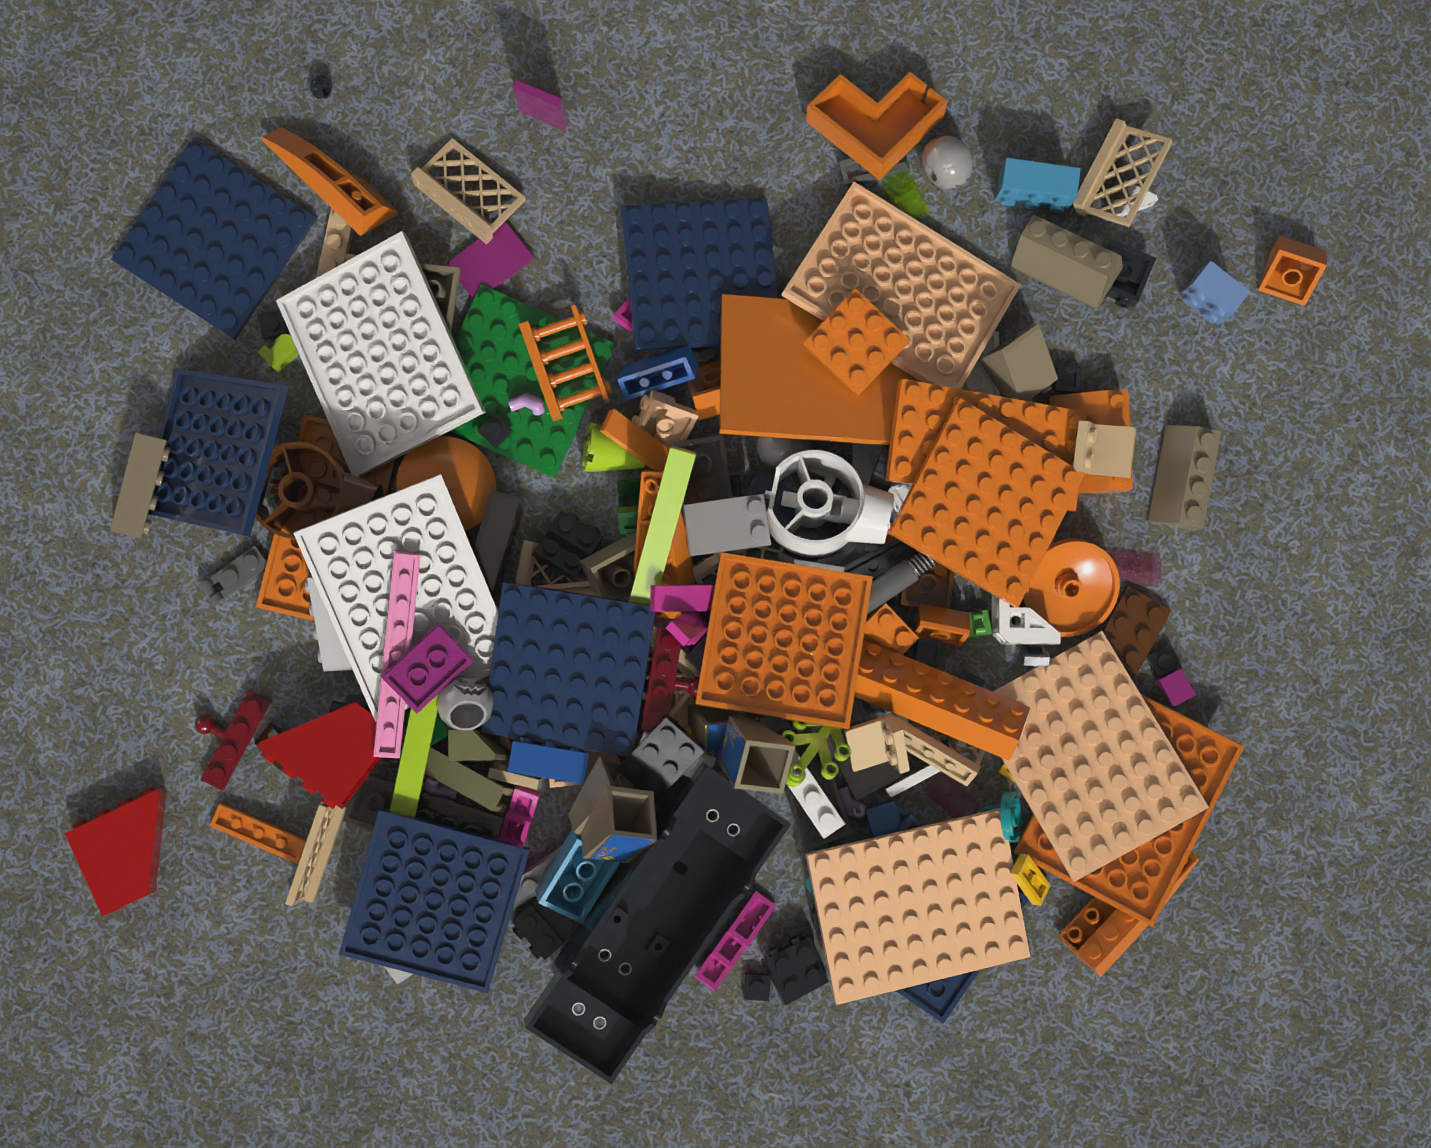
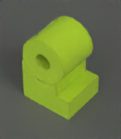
(281, 353)

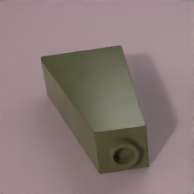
(469, 781)

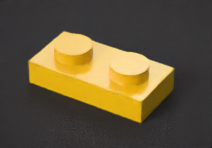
(1030, 879)

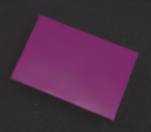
(540, 104)
(491, 262)
(427, 668)

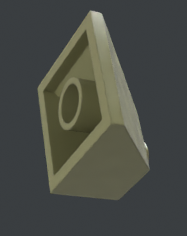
(475, 747)

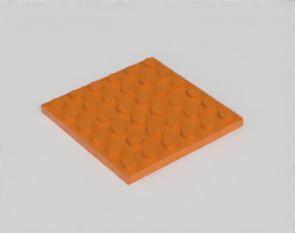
(986, 503)
(784, 640)

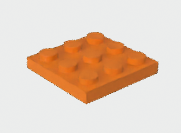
(856, 342)

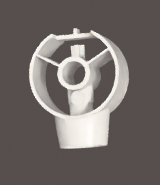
(867, 511)

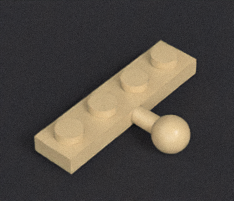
(336, 244)

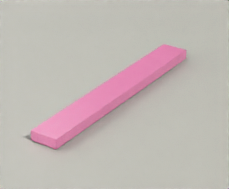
(397, 642)

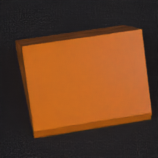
(942, 624)

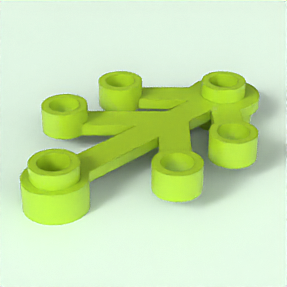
(819, 744)

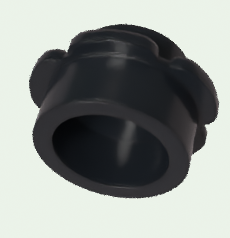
(321, 87)

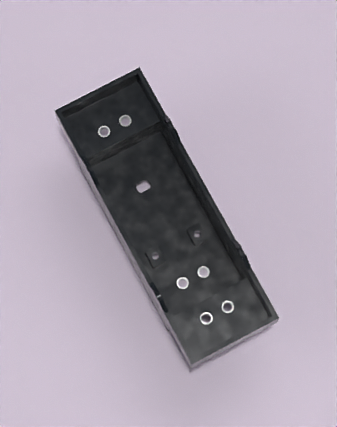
(654, 908)

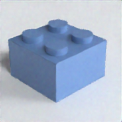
(1214, 293)

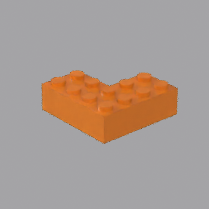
(872, 131)

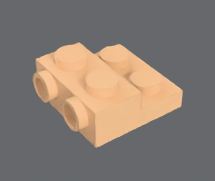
(665, 418)

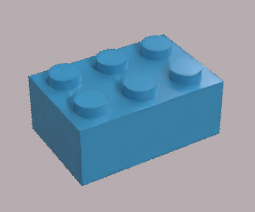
(1037, 185)
(572, 881)

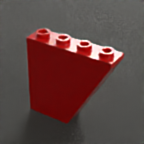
(328, 753)
(121, 850)

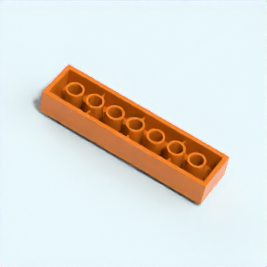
(940, 700)

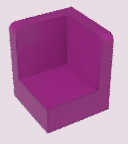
(1175, 686)

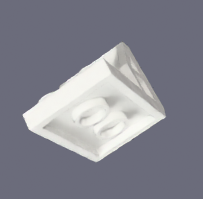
(1028, 625)

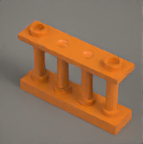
(541, 358)

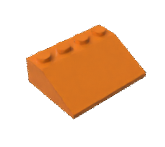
(1103, 408)

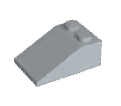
(726, 525)

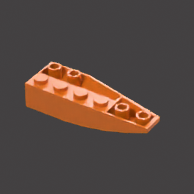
(338, 186)
(679, 563)
(1104, 933)

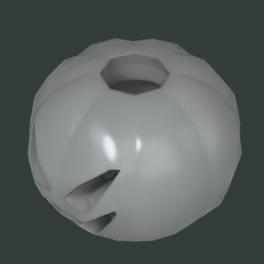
(947, 162)
(775, 450)
(465, 703)

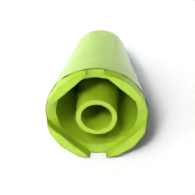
(604, 454)

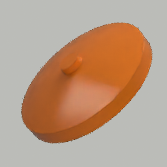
(463, 469)
(1074, 587)

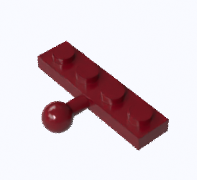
(664, 680)
(234, 739)

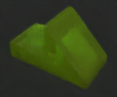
(905, 197)

